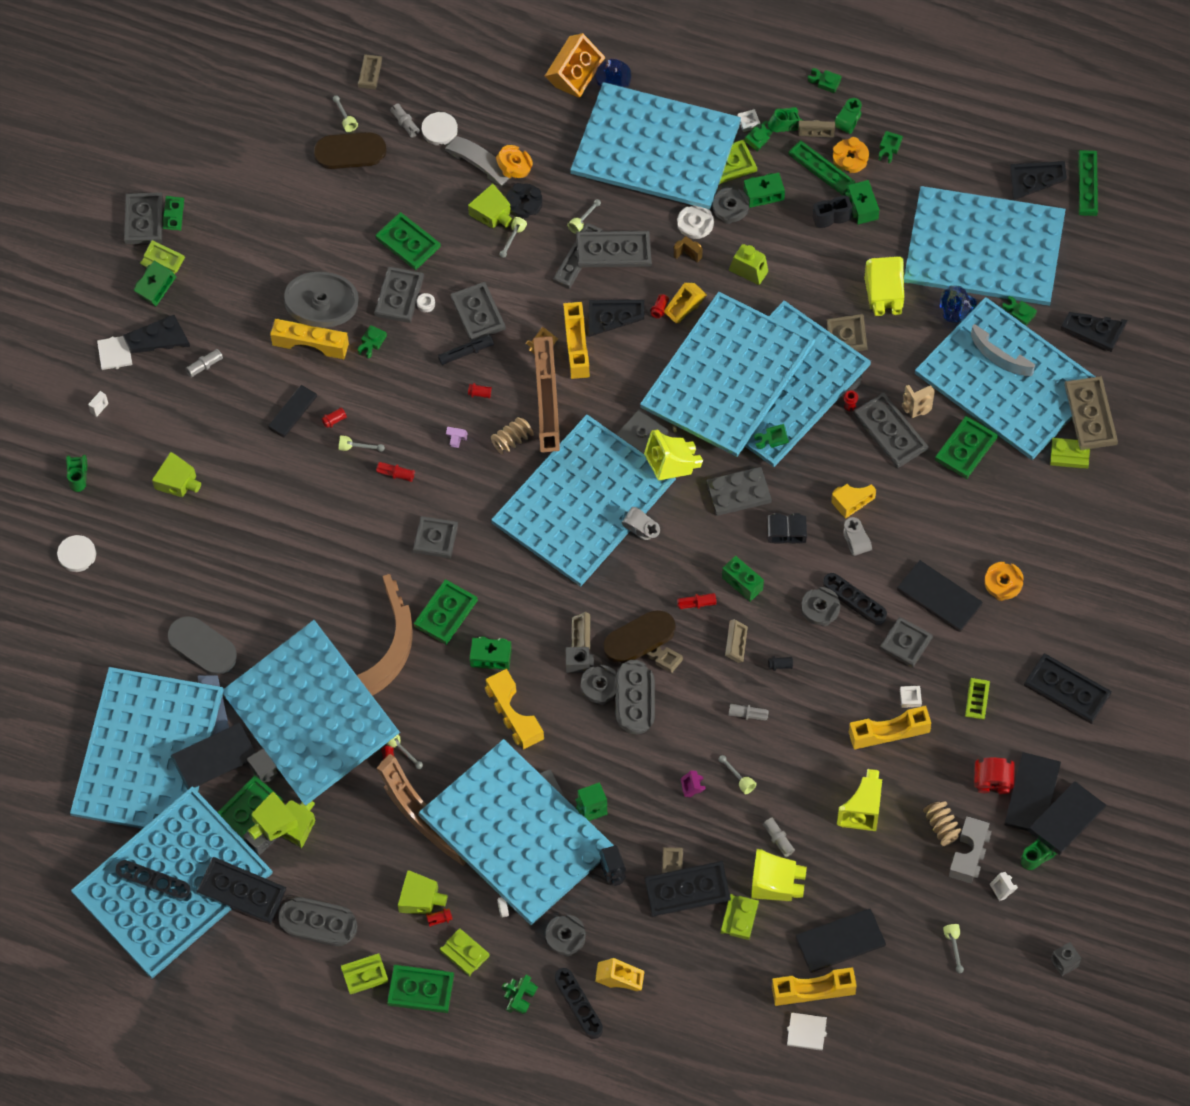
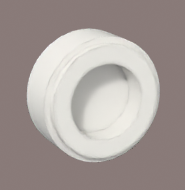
(425, 302)
(503, 909)

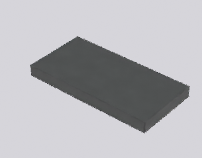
(613, 249)
(890, 430)

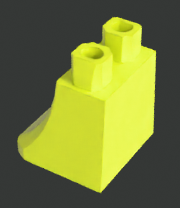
(885, 284)
(671, 456)
(863, 807)
(775, 878)

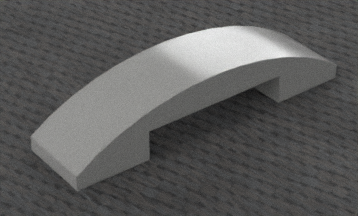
(478, 157)
(1018, 366)

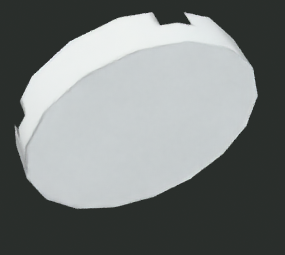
(439, 128)
(695, 222)
(76, 553)

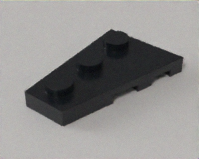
(1033, 177)
(612, 314)
(1098, 331)
(159, 334)

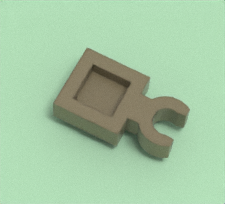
(666, 659)

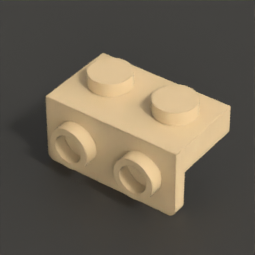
(918, 402)

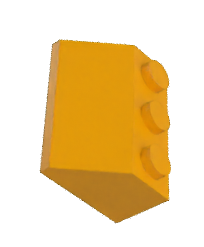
(575, 65)

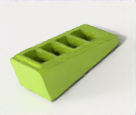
(982, 684)

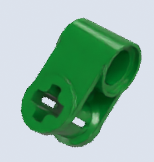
(849, 115)
(784, 120)
(77, 469)
(1039, 852)

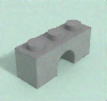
(965, 865)

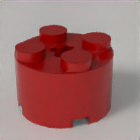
(994, 775)

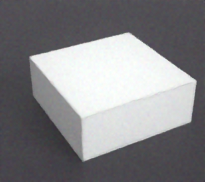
(749, 120)
(98, 403)
(910, 696)

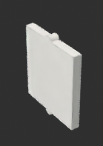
(114, 353)
(806, 1031)

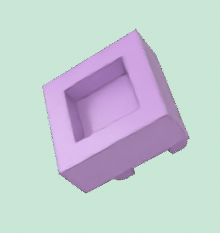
(456, 436)

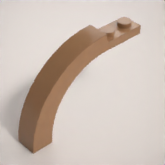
(547, 395)
(394, 660)
(410, 803)

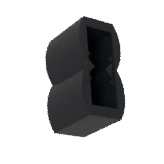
(833, 211)
(787, 528)
(612, 865)

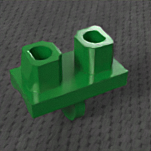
(173, 213)
(524, 986)

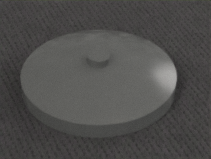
(321, 299)

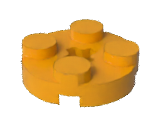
(853, 146)
(510, 169)
(1007, 571)

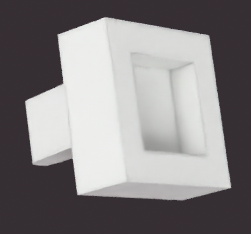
(1003, 886)

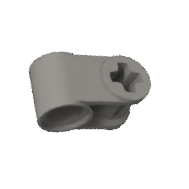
(638, 522)
(856, 537)

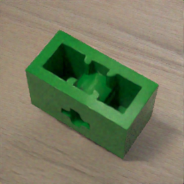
(764, 189)
(863, 202)
(155, 291)
(742, 578)
(498, 659)
(592, 802)

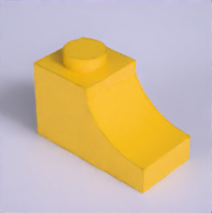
(685, 301)
(850, 499)
(619, 974)

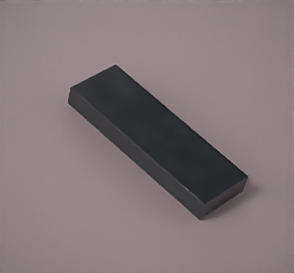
(292, 411)

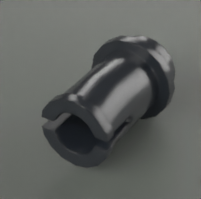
(780, 663)

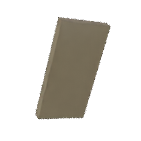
(1091, 413)

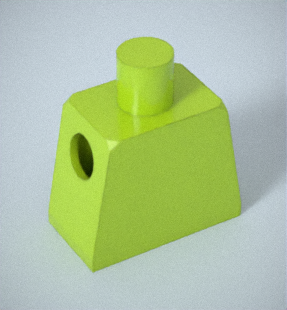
(491, 208)
(749, 264)
(176, 477)
(272, 819)
(305, 822)
(420, 895)

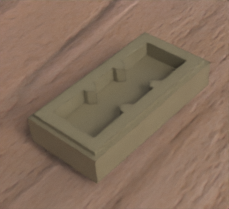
(370, 72)
(816, 128)
(581, 630)
(736, 641)
(672, 859)

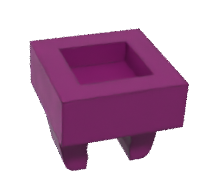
(691, 784)

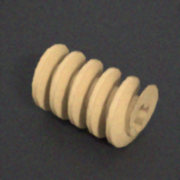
(511, 434)
(942, 823)

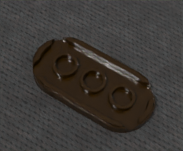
(350, 150)
(639, 636)

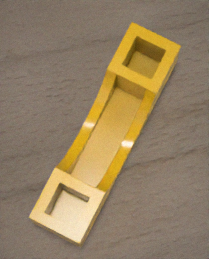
(576, 340)
(330, 342)
(909, 724)
(525, 728)
(794, 990)

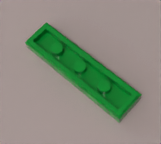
(821, 167)
(1088, 183)

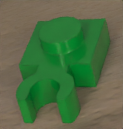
(826, 81)
(758, 137)
(889, 145)
(1021, 311)
(371, 339)
(774, 437)

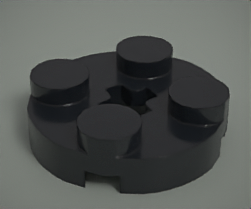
(526, 191)

